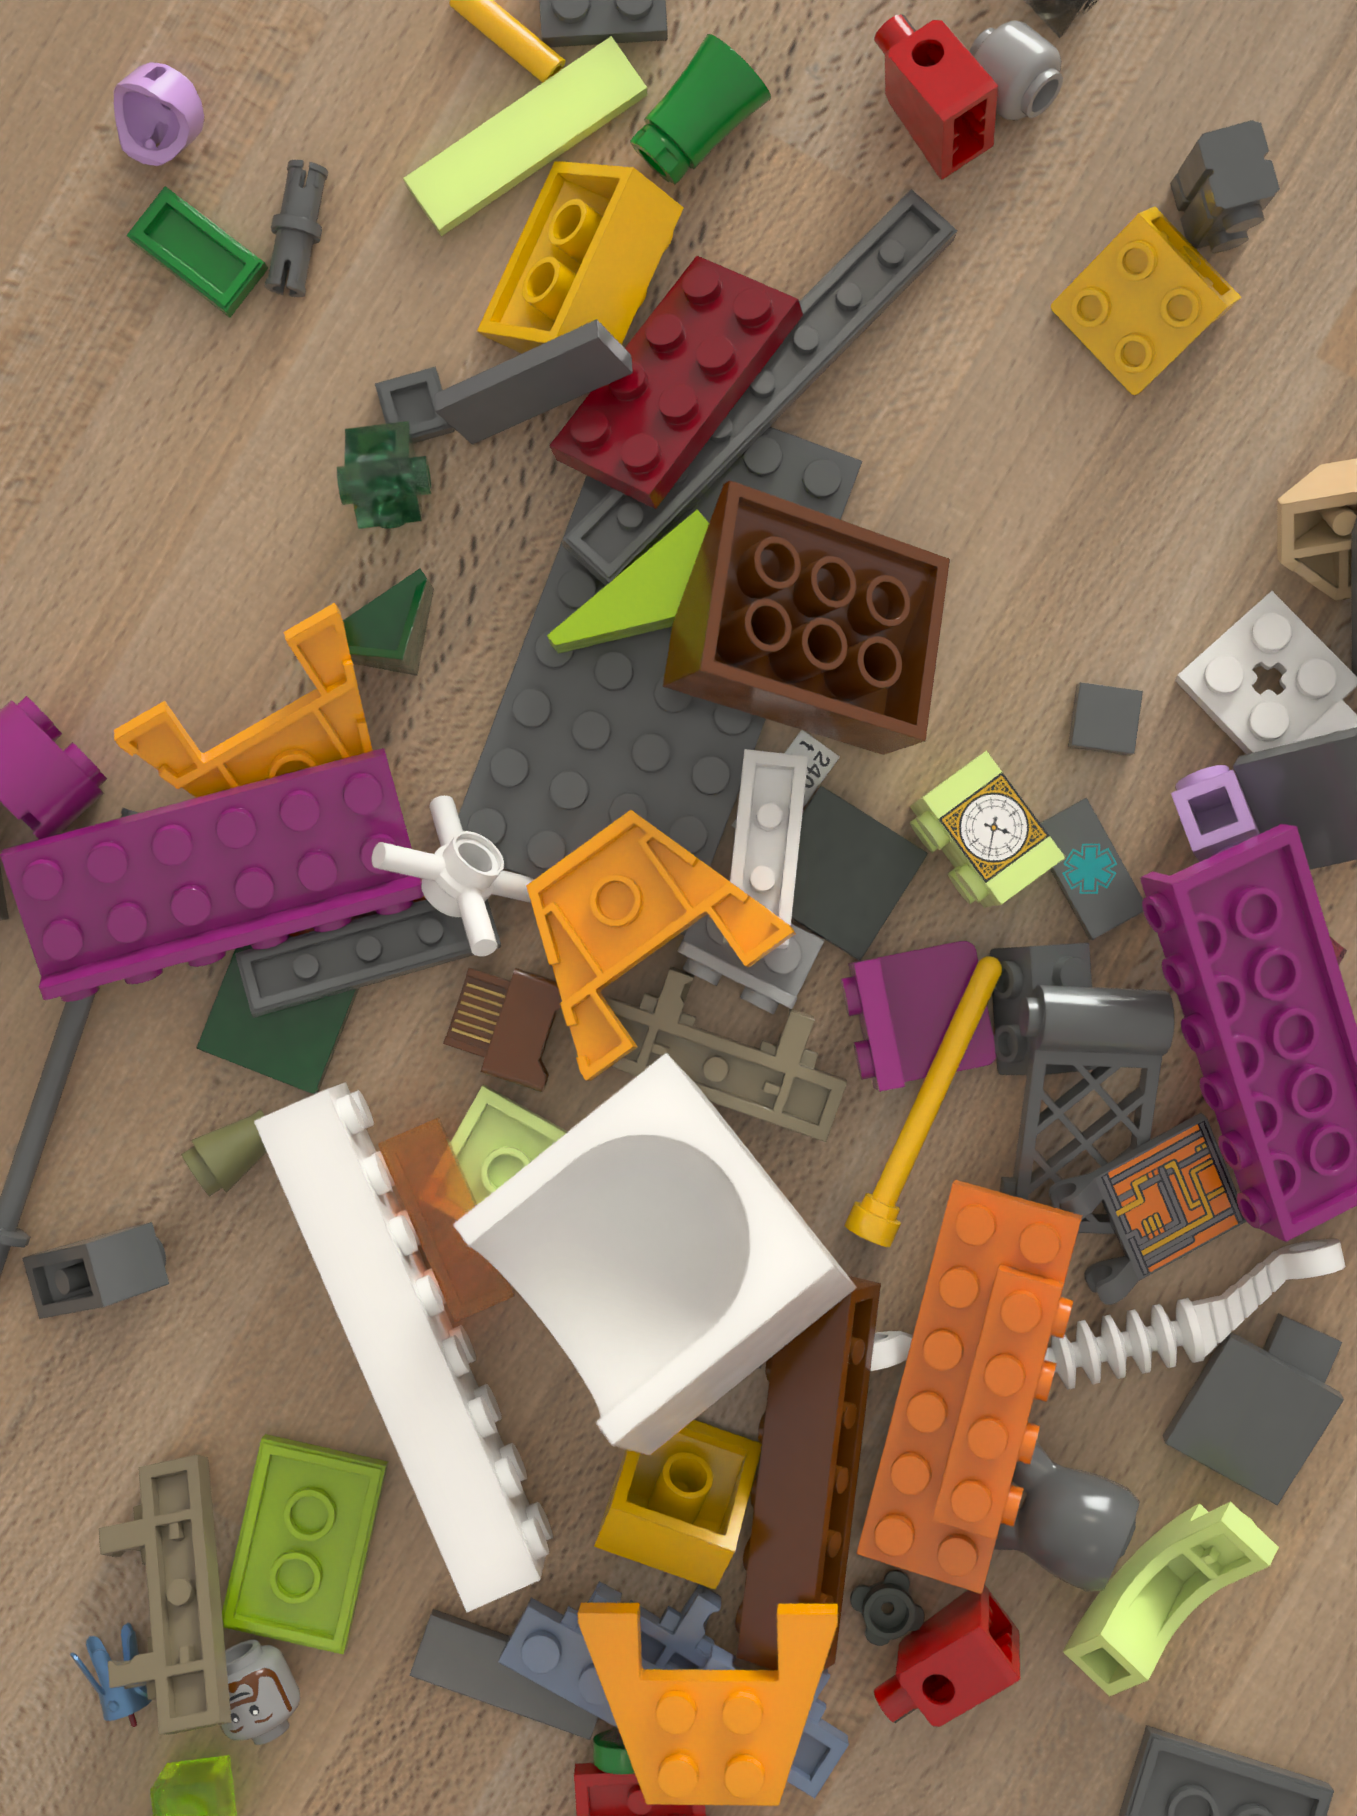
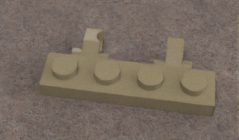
(765, 1082)
(187, 1635)

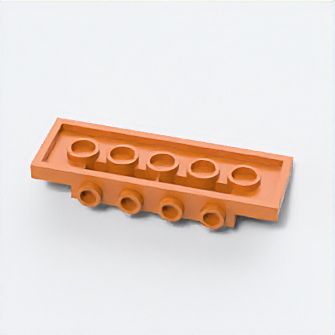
(971, 1386)

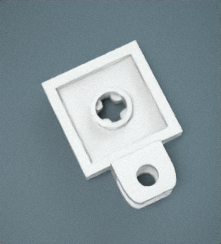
(1311, 680)

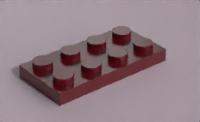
(686, 377)

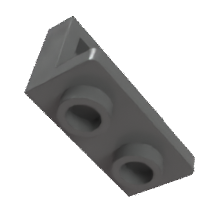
(1021, 972)

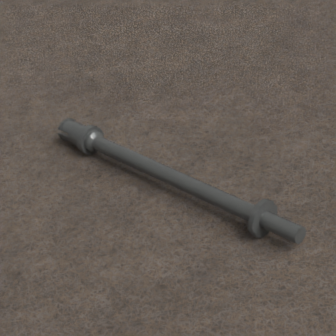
(40, 1119)

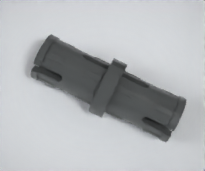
(296, 228)

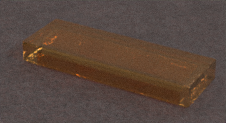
(435, 1199)

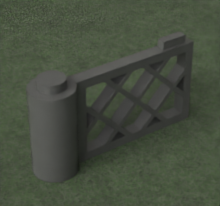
(1081, 1030)

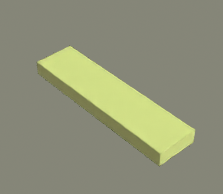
(526, 136)

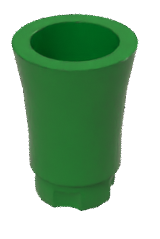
(699, 110)

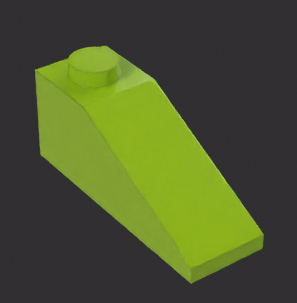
(641, 596)

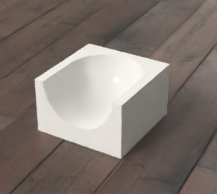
(656, 1255)

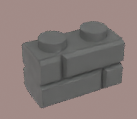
(1225, 186)

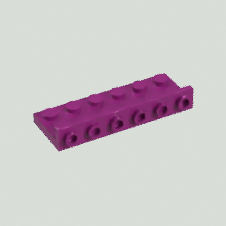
(210, 876)
(1266, 1025)

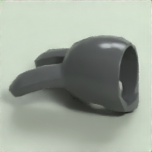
(1070, 1521)

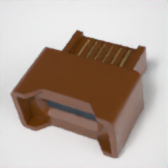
(506, 1024)

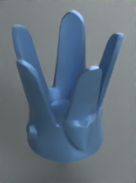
(114, 1701)

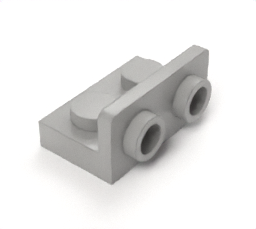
(768, 981)

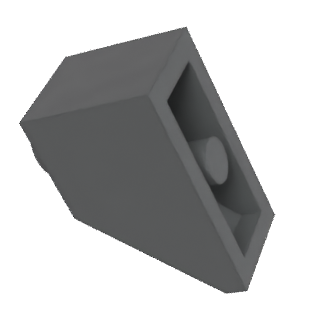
(96, 1271)

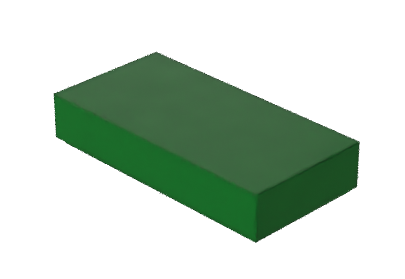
(197, 251)

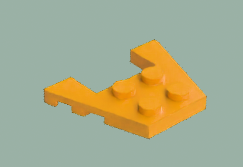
(304, 734)
(619, 905)
(710, 1731)

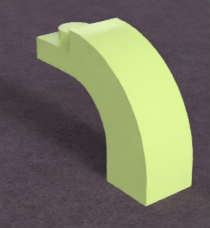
(1159, 1588)

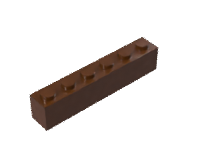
(807, 1472)

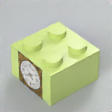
(984, 833)

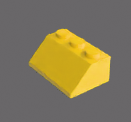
(582, 256)

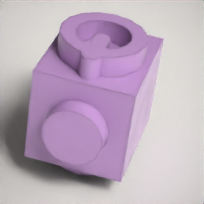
(1213, 811)

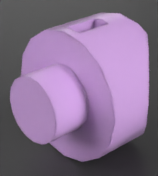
(154, 108)

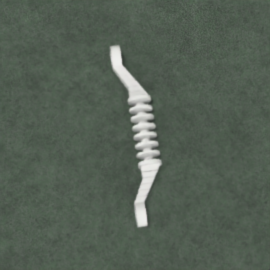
(1197, 1323)

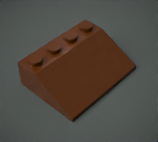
(810, 623)

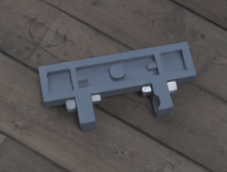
(681, 1644)
(555, 1655)

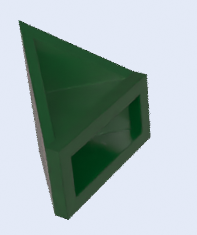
(392, 626)

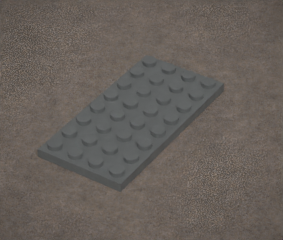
(593, 725)

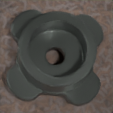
(883, 1626)

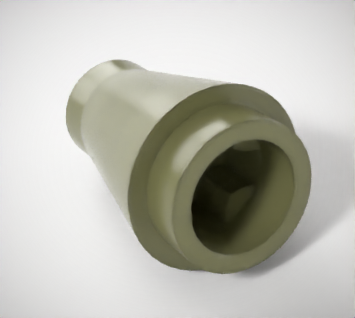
(225, 1154)

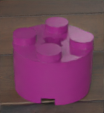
(37, 777)

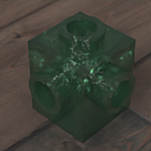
(383, 476)

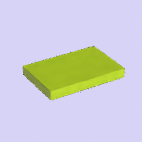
(303, 1543)

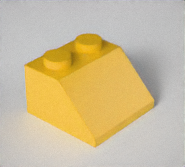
(682, 1503)

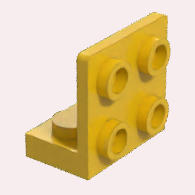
(1144, 300)

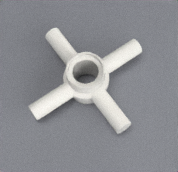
(458, 874)

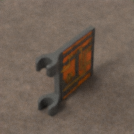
(1159, 1202)

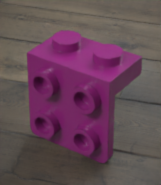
(906, 1010)

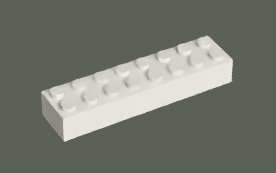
(408, 1345)

